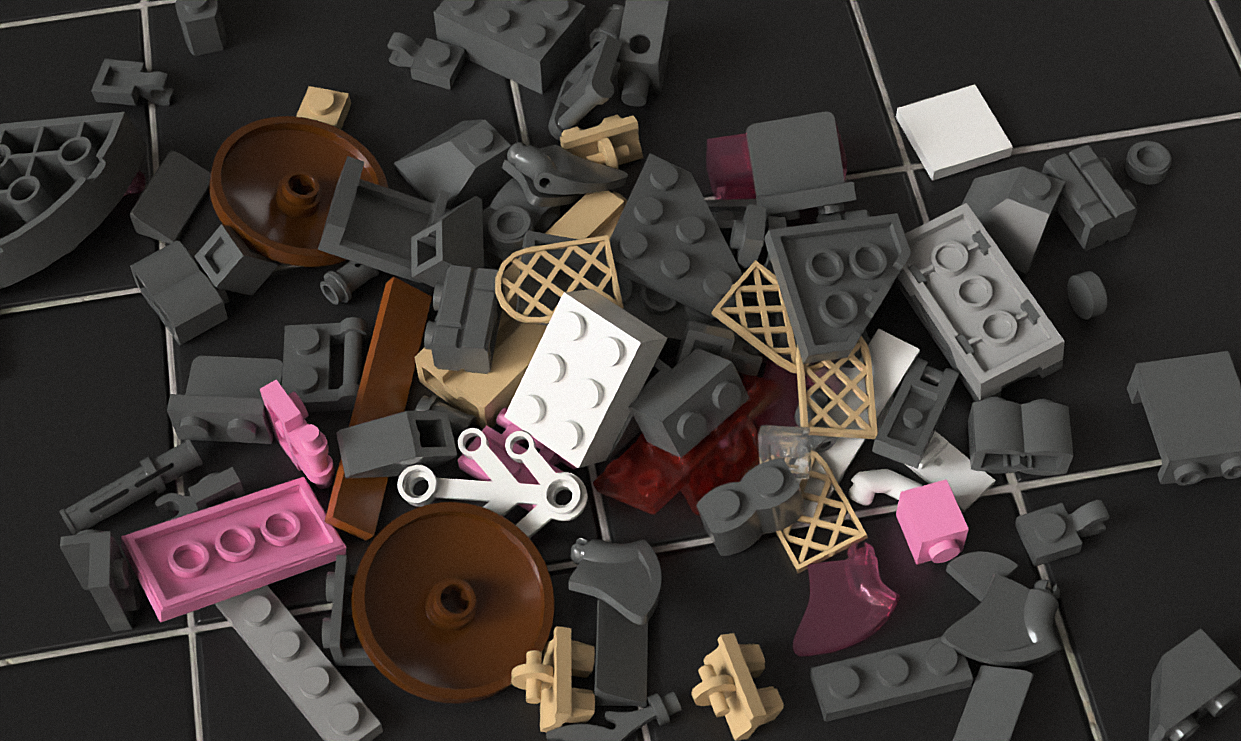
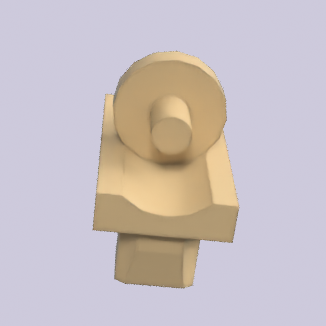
(608, 144)
(548, 680)
(731, 690)

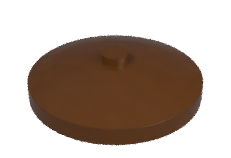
(279, 183)
(451, 601)

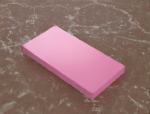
(231, 548)

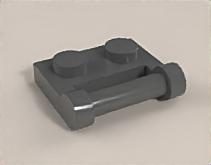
(586, 86)
(309, 363)

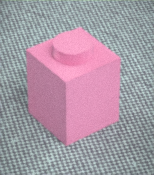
(932, 522)

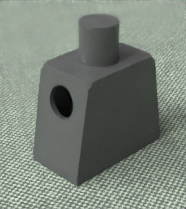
(642, 58)

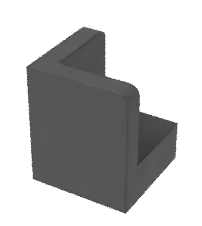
(232, 264)

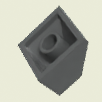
(459, 161)
(1016, 211)

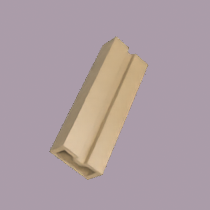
(516, 341)

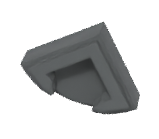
(976, 569)

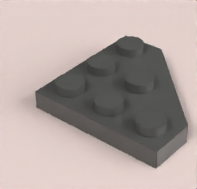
(672, 240)
(835, 278)

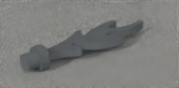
(625, 722)

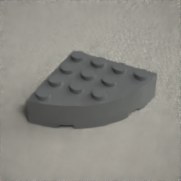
(60, 185)

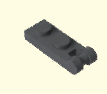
(915, 413)

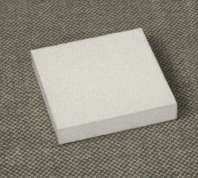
(954, 132)

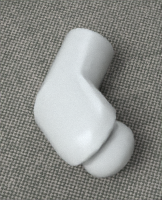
(878, 481)

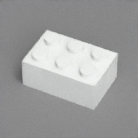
(585, 377)

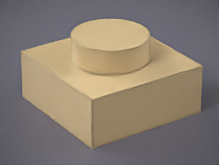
(325, 106)

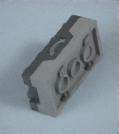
(977, 305)

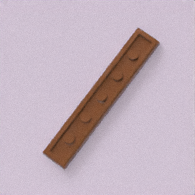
(381, 393)

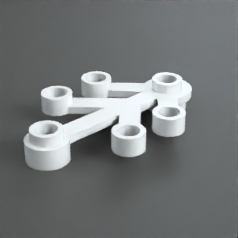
(504, 490)

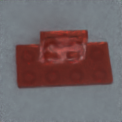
(652, 477)

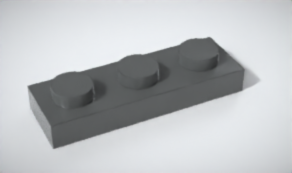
(889, 678)

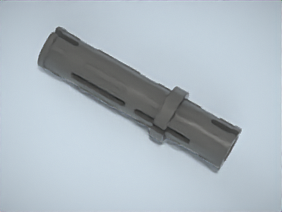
(183, 458)

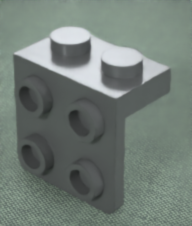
(798, 165)
(225, 400)

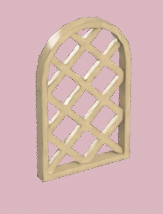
(610, 271)
(748, 333)
(869, 431)
(832, 549)

